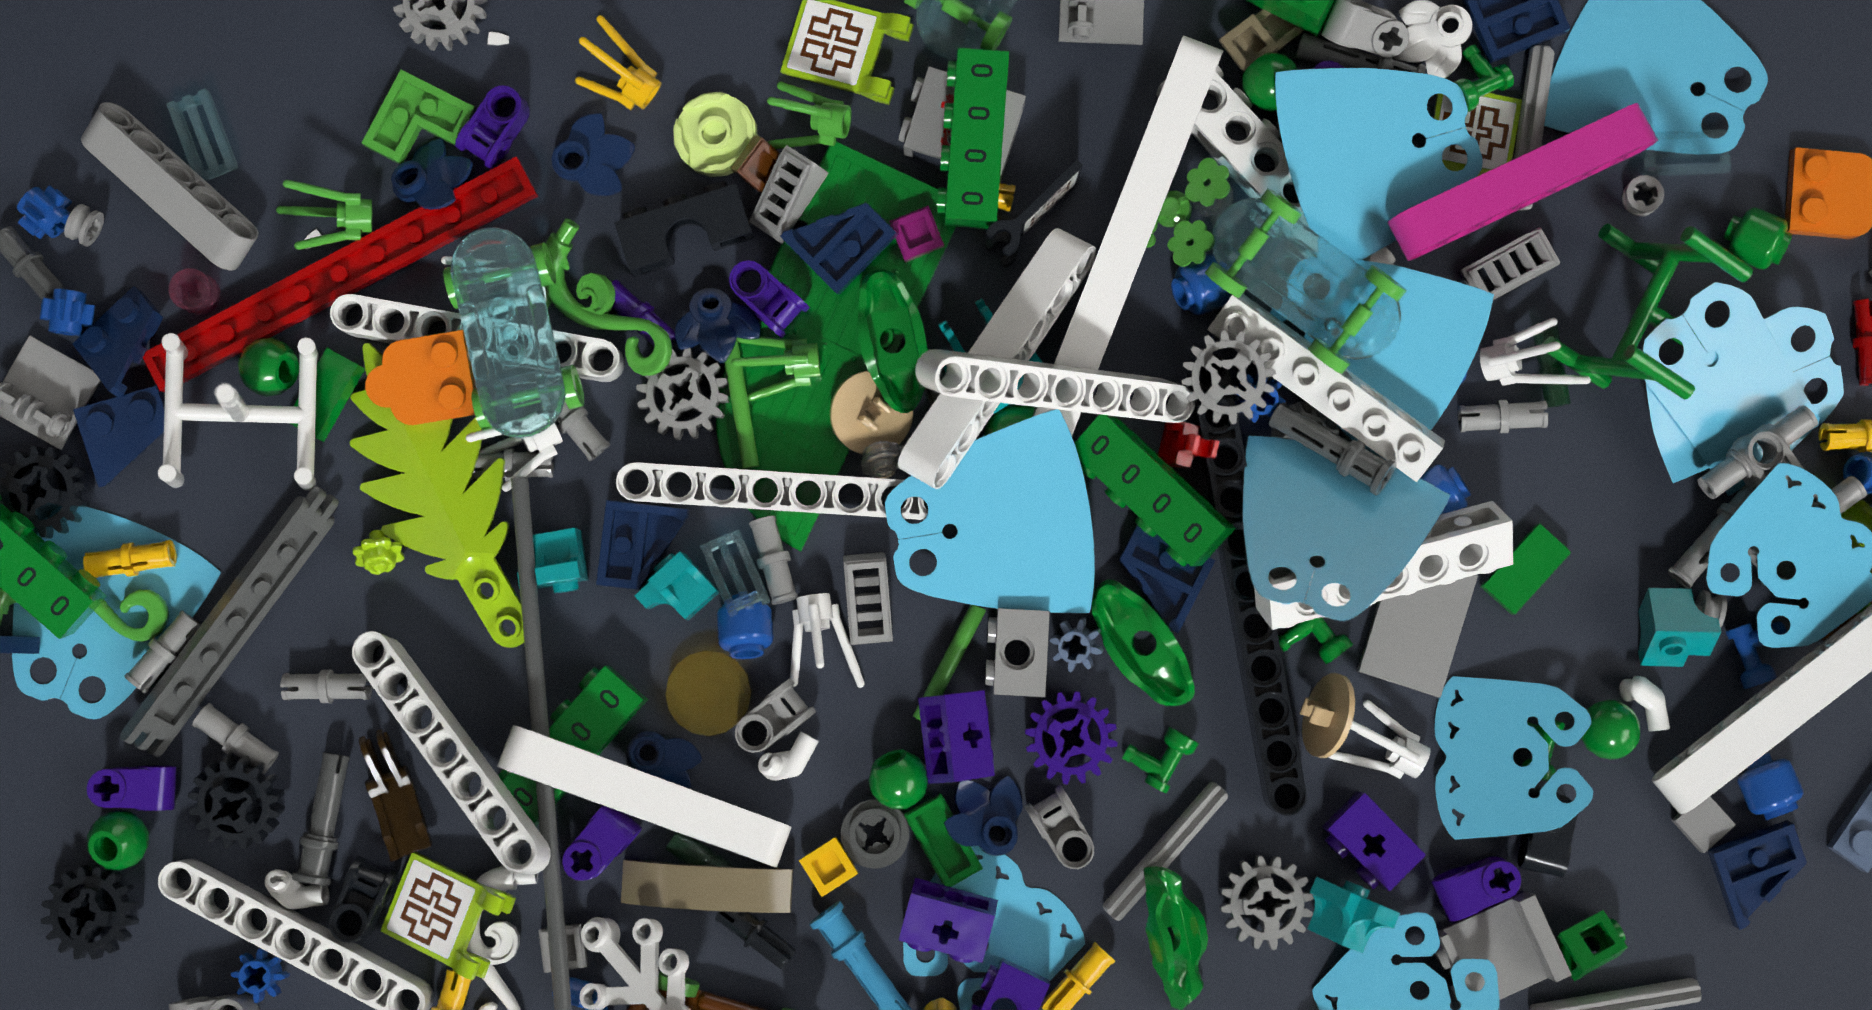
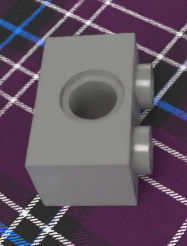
(1033, 630)

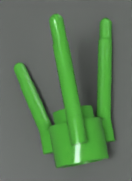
(827, 116)
(353, 215)
(799, 360)

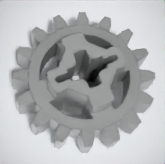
(426, 13)
(1241, 361)
(672, 410)
(1268, 921)

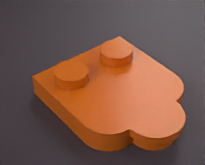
(1829, 193)
(424, 379)

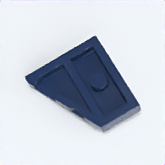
(1756, 868)

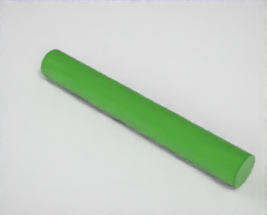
(741, 412)
(954, 653)

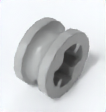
(1638, 207)
(84, 225)
(1712, 606)

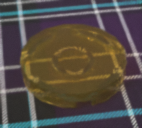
(708, 693)

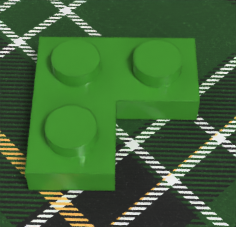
(413, 107)

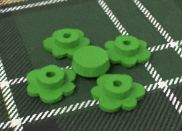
(1178, 210)

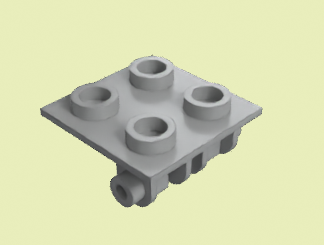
(1102, 21)
(44, 391)

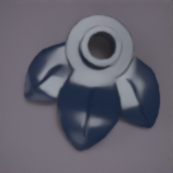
(599, 154)
(431, 176)
(717, 327)
(671, 758)
(981, 811)

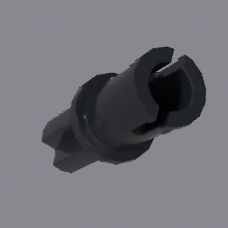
(758, 936)

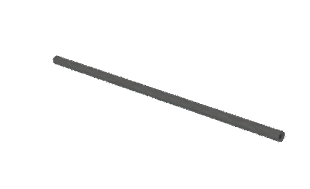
(540, 725)

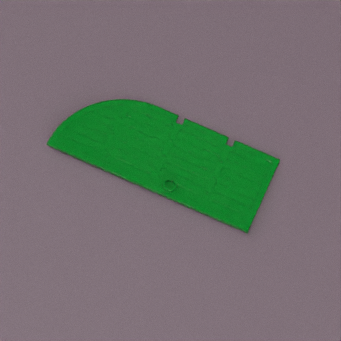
(795, 424)

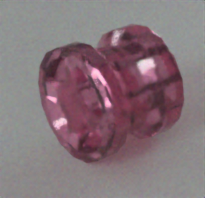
(202, 297)

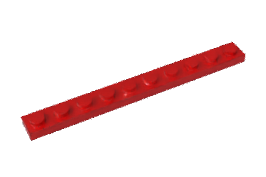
(346, 271)

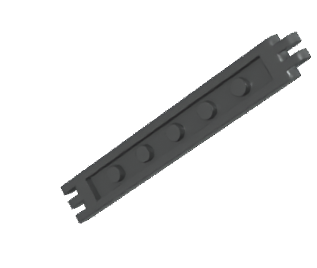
(231, 622)

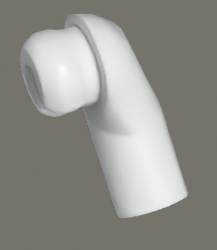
(1650, 698)
(788, 763)
(293, 893)

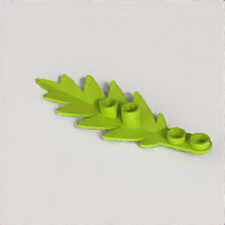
(452, 518)

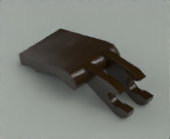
(394, 800)

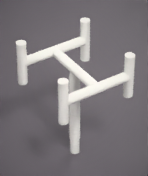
(234, 409)

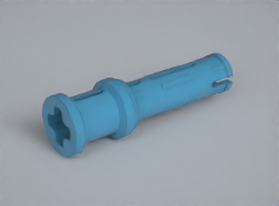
(850, 947)

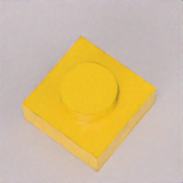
(828, 866)

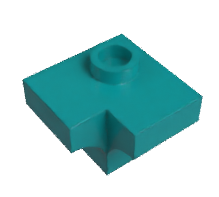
(560, 560)
(679, 585)
(1674, 628)
(1347, 914)

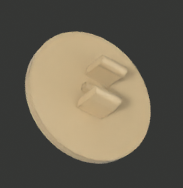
(863, 416)
(1328, 715)

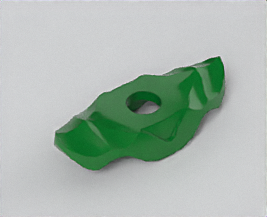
(886, 306)
(1160, 674)
(1177, 961)

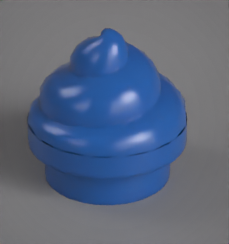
(1861, 468)

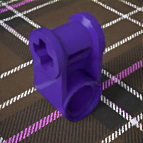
(492, 129)
(768, 298)
(139, 788)
(605, 837)
(1468, 889)

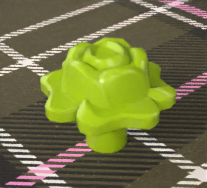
(378, 553)

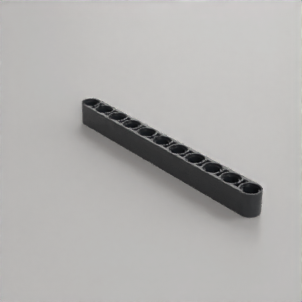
(1240, 607)

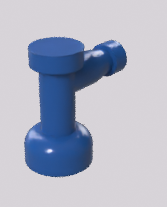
(1746, 644)

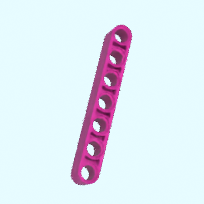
(1522, 181)

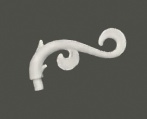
(505, 934)

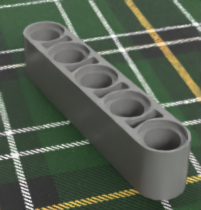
(169, 186)

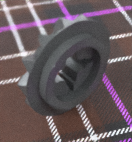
(878, 854)

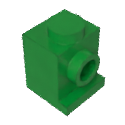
(1602, 932)

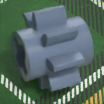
(1066, 649)

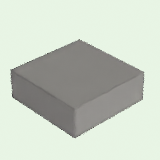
(1704, 824)
(575, 947)

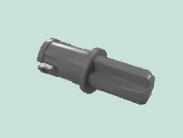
(28, 263)

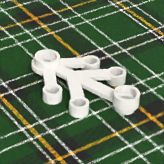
(642, 981)

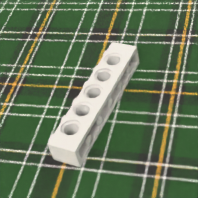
(1336, 395)
(1457, 547)

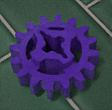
(1087, 747)

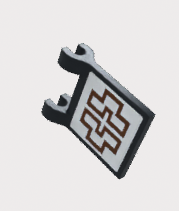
(1010, 231)

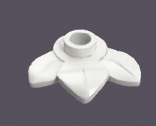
(1428, 39)

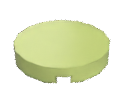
(713, 133)

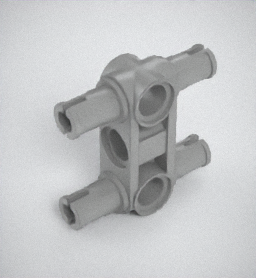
(1775, 443)

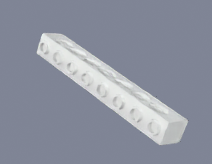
(1239, 155)

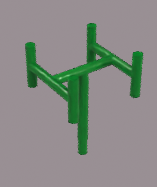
(1661, 261)

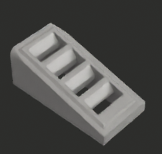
(780, 177)
(1539, 245)
(867, 561)

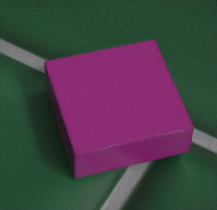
(917, 233)

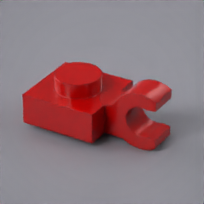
(1182, 444)

